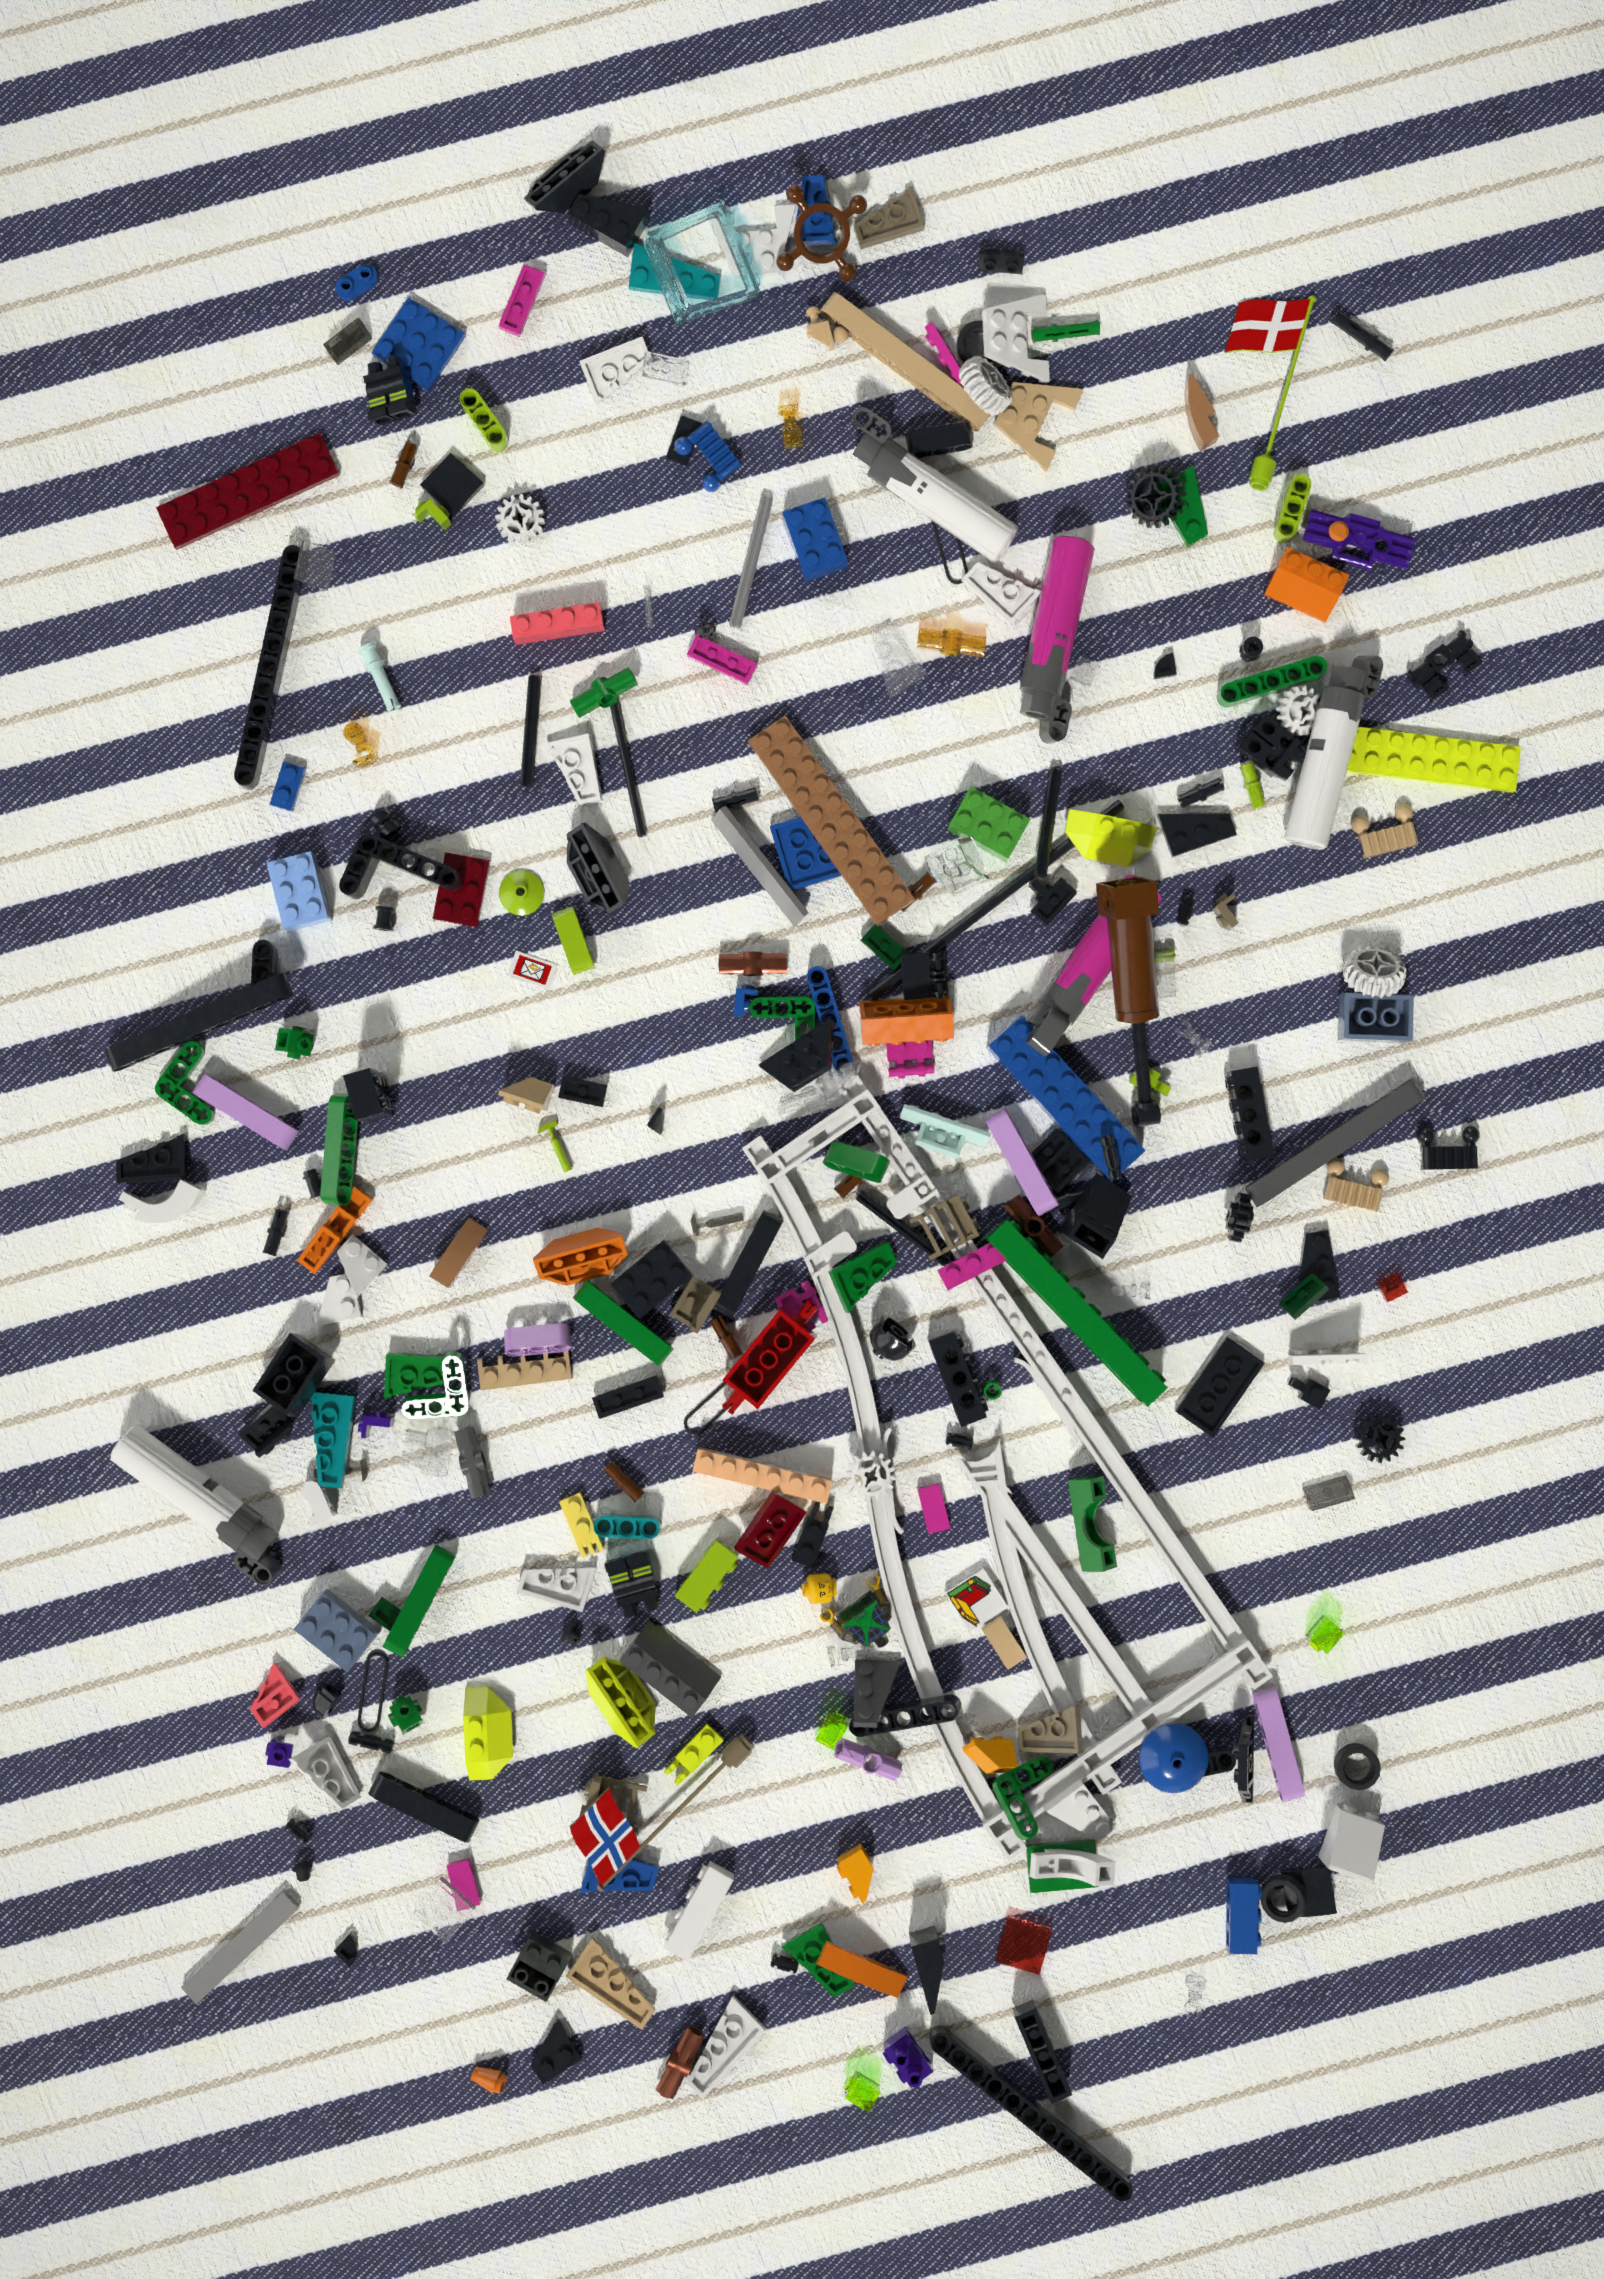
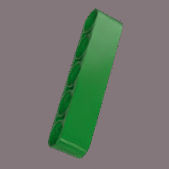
(1282, 679)
(338, 1151)
(623, 1323)
(419, 1601)

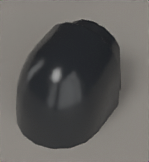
(325, 1700)

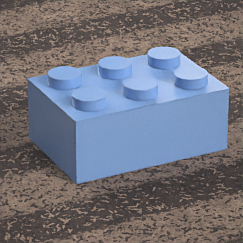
(299, 891)

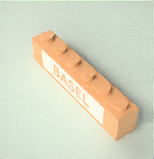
(762, 1475)

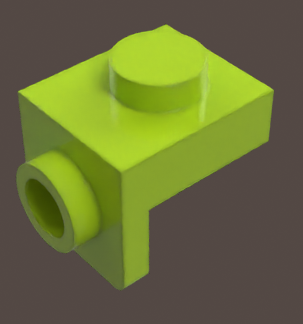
(439, 513)

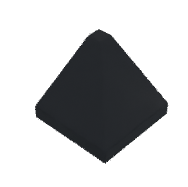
(656, 1121)

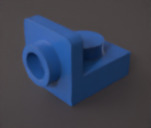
(741, 1004)

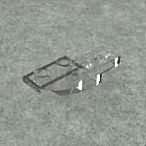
(826, 1090)

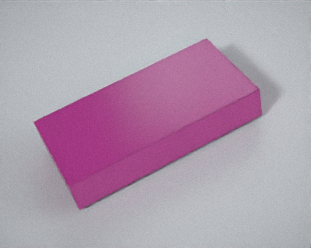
(933, 1508)
(463, 1879)

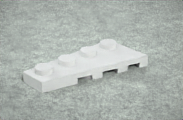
(729, 2042)

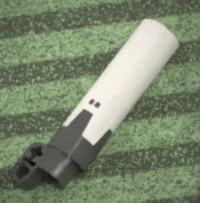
(931, 491)

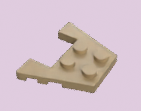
(1027, 413)

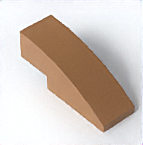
(1199, 413)
(458, 1253)

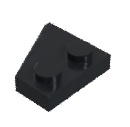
(555, 2054)

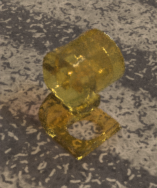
(791, 432)
(357, 736)

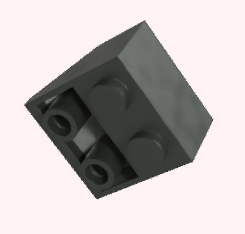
(539, 1966)

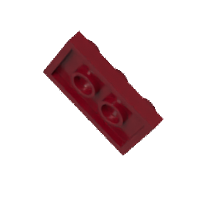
(466, 904)
(770, 1529)

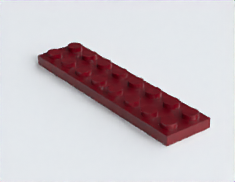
(247, 491)

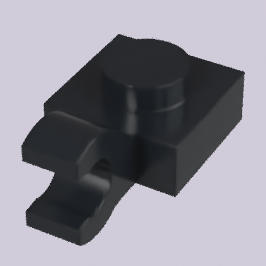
(1311, 1392)

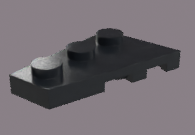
(1194, 831)
(156, 1164)
(1318, 1259)

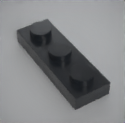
(628, 1397)

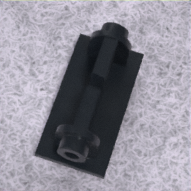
(1009, 262)

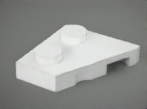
(359, 1264)
(339, 1302)

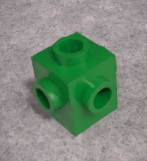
(294, 1042)
(405, 1722)

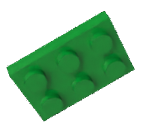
(1058, 1883)

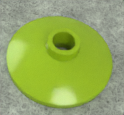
(526, 903)

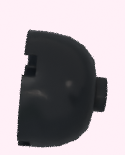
(890, 1340)

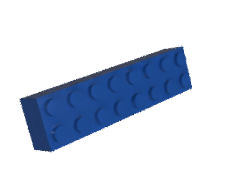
(1064, 1098)

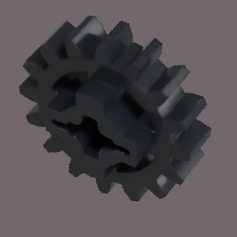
(1239, 1217)
(1383, 1446)

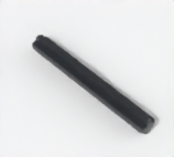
(530, 731)
(1048, 822)
(900, 1226)

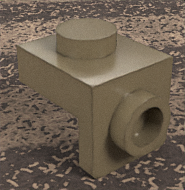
(1224, 915)

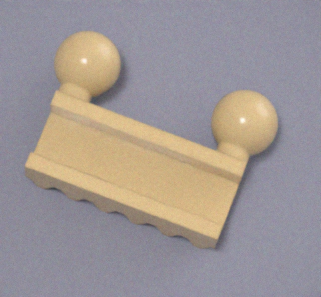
(1386, 839)
(1352, 1193)

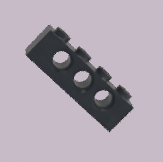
(1255, 1101)
(965, 1413)
(1042, 2051)

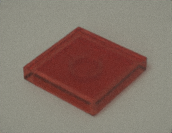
(1023, 1944)

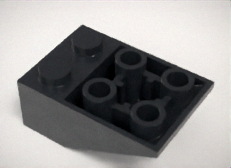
(1097, 1216)

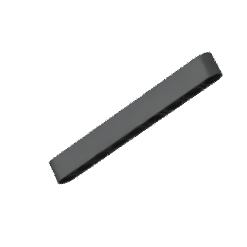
(1335, 1142)

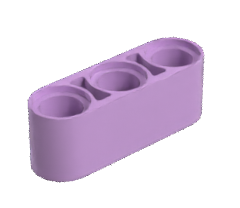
(537, 1339)

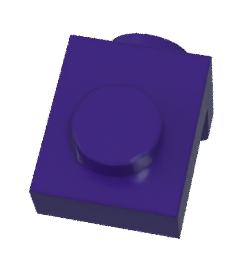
(380, 1419)
(279, 1752)

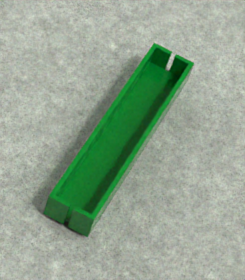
(1079, 1316)

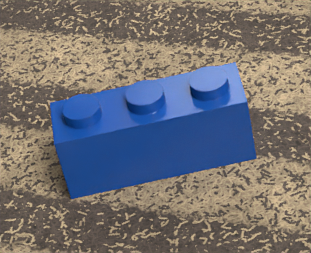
(1242, 1915)

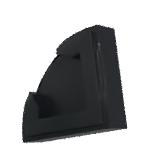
(1165, 667)
(347, 1950)

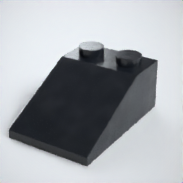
(928, 1955)

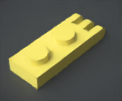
(581, 1523)

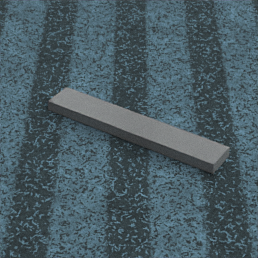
(759, 865)
(240, 1947)

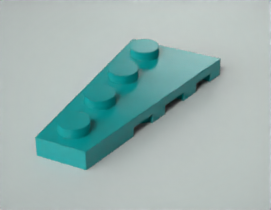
(695, 281)
(333, 1427)

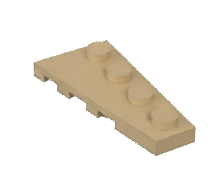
(606, 1981)

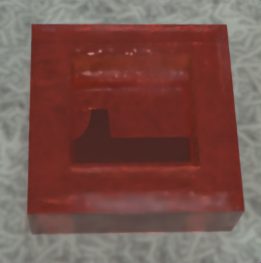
(1391, 1287)

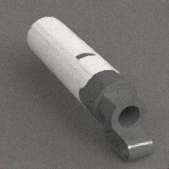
(1330, 751)
(201, 1501)

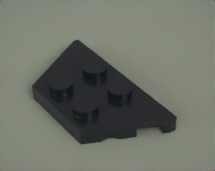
(803, 1059)
(1245, 1755)

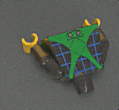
(864, 1619)

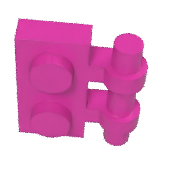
(910, 1051)
(793, 1302)

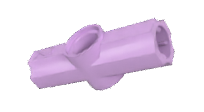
(857, 1755)

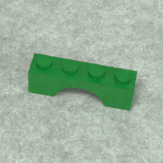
(1095, 1551)

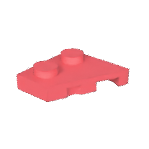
(274, 1697)

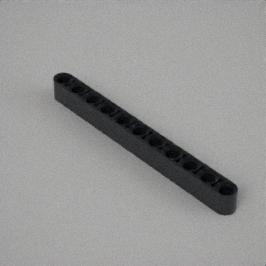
(272, 678)
(1036, 2122)

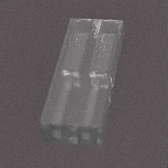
(648, 606)

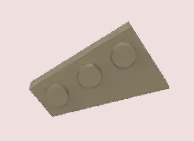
(893, 221)
(1053, 1734)

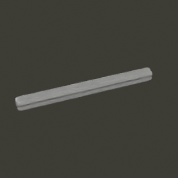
(750, 562)

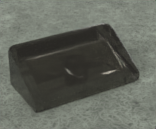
(347, 341)
(1328, 1493)

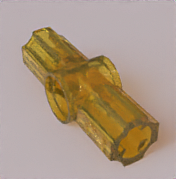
(951, 642)

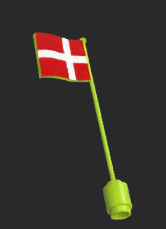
(1270, 328)

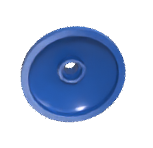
(1165, 1746)

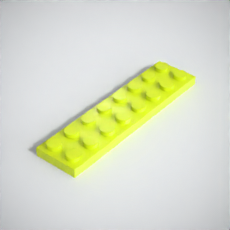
(1435, 759)

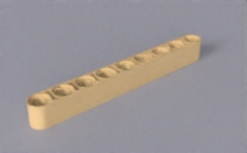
(903, 361)

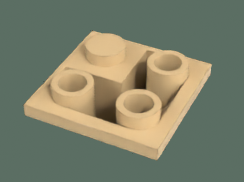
(531, 1092)

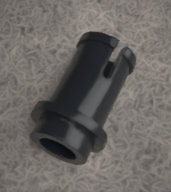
(313, 1182)

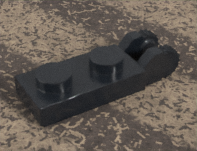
(812, 1537)

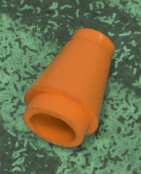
(489, 2079)

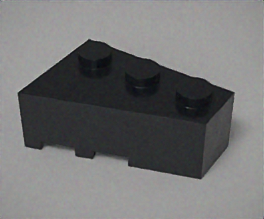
(609, 221)

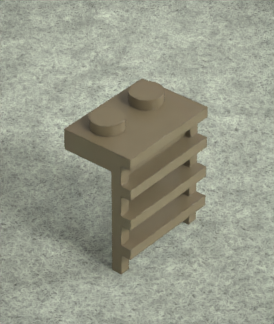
(964, 1225)
(695, 1304)
(600, 1784)

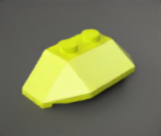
(1109, 837)
(622, 1700)
(486, 1733)

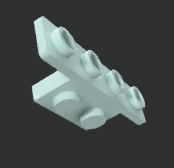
(942, 1133)

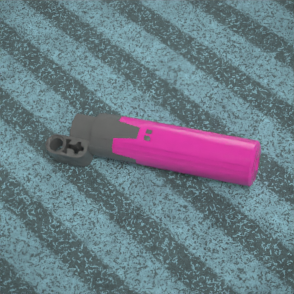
(1055, 635)
(1072, 987)

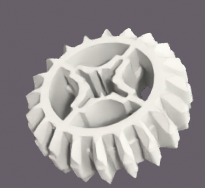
(985, 385)
(1374, 972)

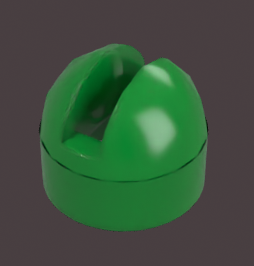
(997, 1388)

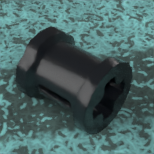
(1258, 647)
(384, 918)

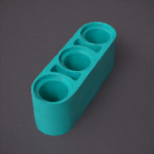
(616, 1529)

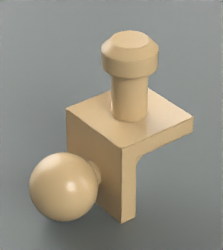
(821, 330)

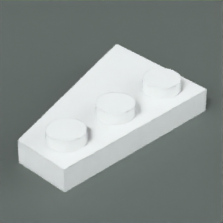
(1081, 1810)

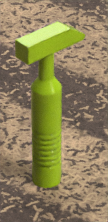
(556, 1144)

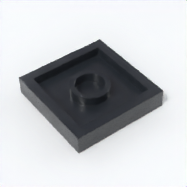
(452, 484)

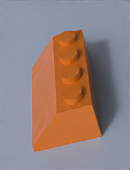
(906, 1020)

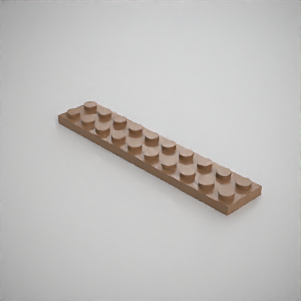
(831, 820)

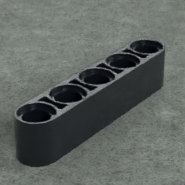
(748, 1264)
(916, 1714)
(423, 1806)

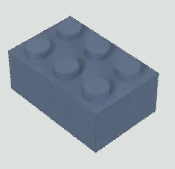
(1375, 1018)
(337, 1630)

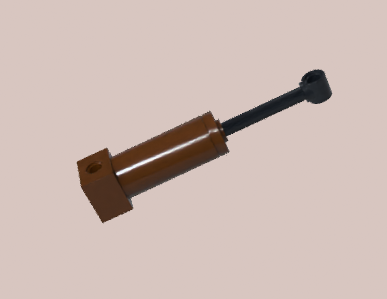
(1128, 912)

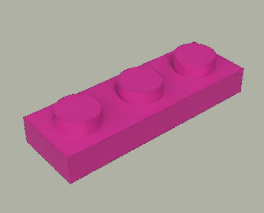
(521, 300)
(945, 354)
(722, 660)
(970, 1266)

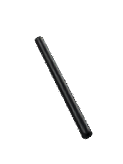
(628, 772)

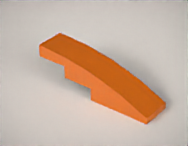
(335, 1230)
(861, 1969)

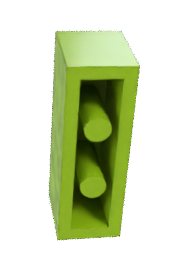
(707, 1576)

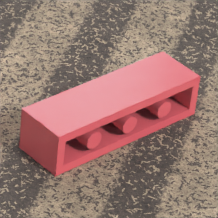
(557, 623)

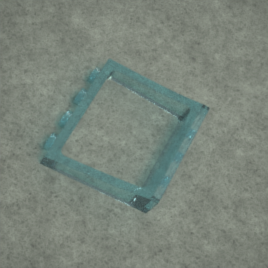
(668, 279)

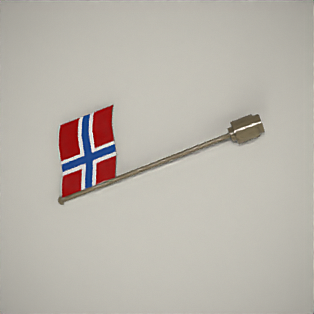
(607, 1835)

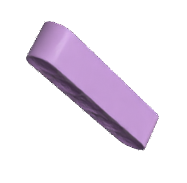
(245, 1111)
(1022, 1162)
(1278, 1744)

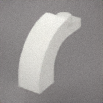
(179, 1205)
(1073, 1864)

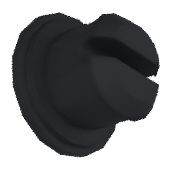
(570, 1635)
(302, 1871)

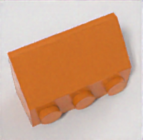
(1306, 584)

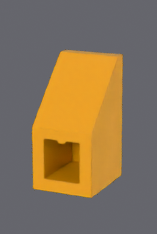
(992, 1755)
(858, 1869)

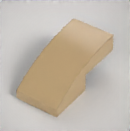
(1004, 1642)

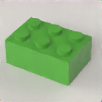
(990, 822)

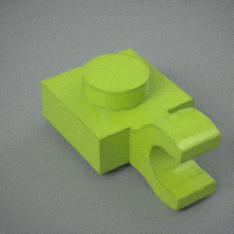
(1155, 1084)

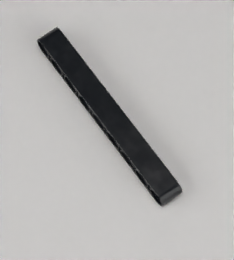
(198, 1022)

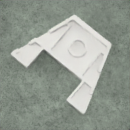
(761, 244)
(1007, 335)

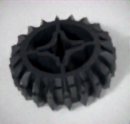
(1156, 506)

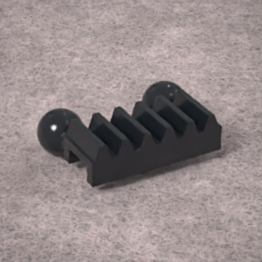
(1449, 1156)

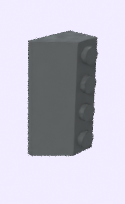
(670, 1668)

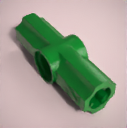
(603, 692)

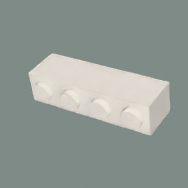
(698, 1911)

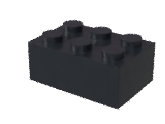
(369, 1095)
(651, 1279)
(293, 1375)

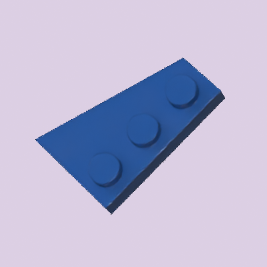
(818, 227)
(633, 1877)

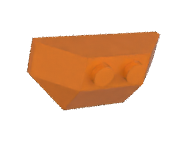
(580, 1256)

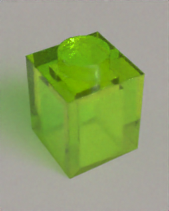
(1324, 1635)
(831, 1729)
(861, 2091)

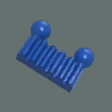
(715, 452)

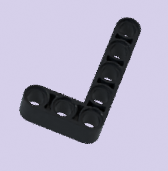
(398, 861)

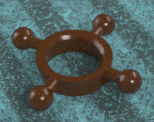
(786, 260)

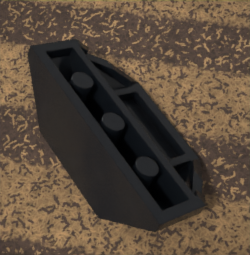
(570, 176)
(596, 869)

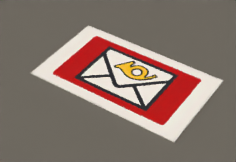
(532, 969)

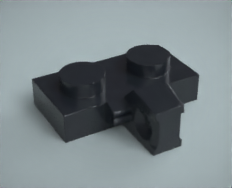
(1051, 899)

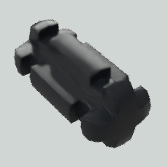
(705, 630)
(1185, 911)
(959, 1441)
(298, 1830)
(784, 1963)

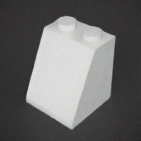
(1353, 1843)

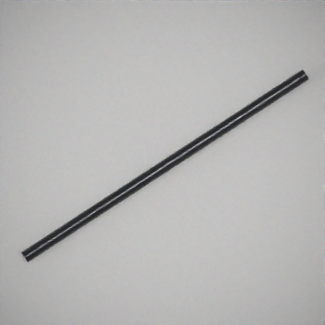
(985, 907)

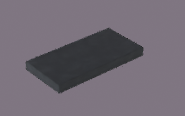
(1219, 1387)

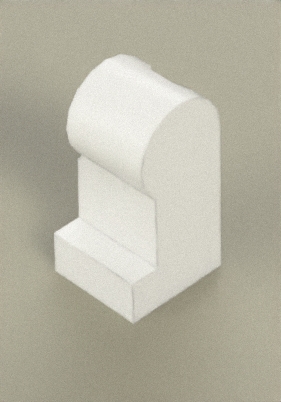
(318, 1501)

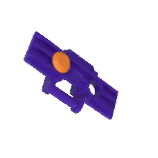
(1358, 531)

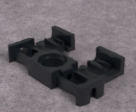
(1428, 672)

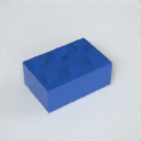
(814, 539)

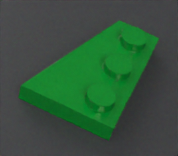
(1191, 523)
(860, 1273)
(412, 1372)
(806, 1950)

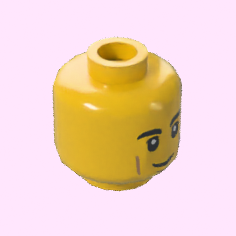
(819, 1588)

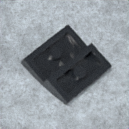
(1059, 1160)
(1318, 1889)

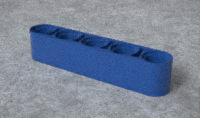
(829, 1009)

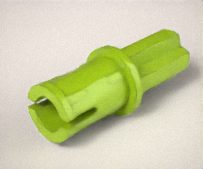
(1252, 785)

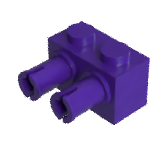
(907, 2057)

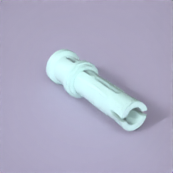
(376, 667)

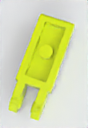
(695, 1752)

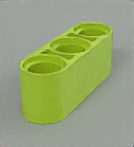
(481, 410)
(1294, 498)
(573, 940)

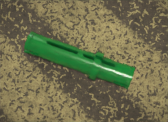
(1065, 331)

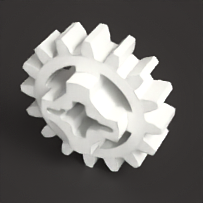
(511, 522)
(1298, 711)
(861, 1470)

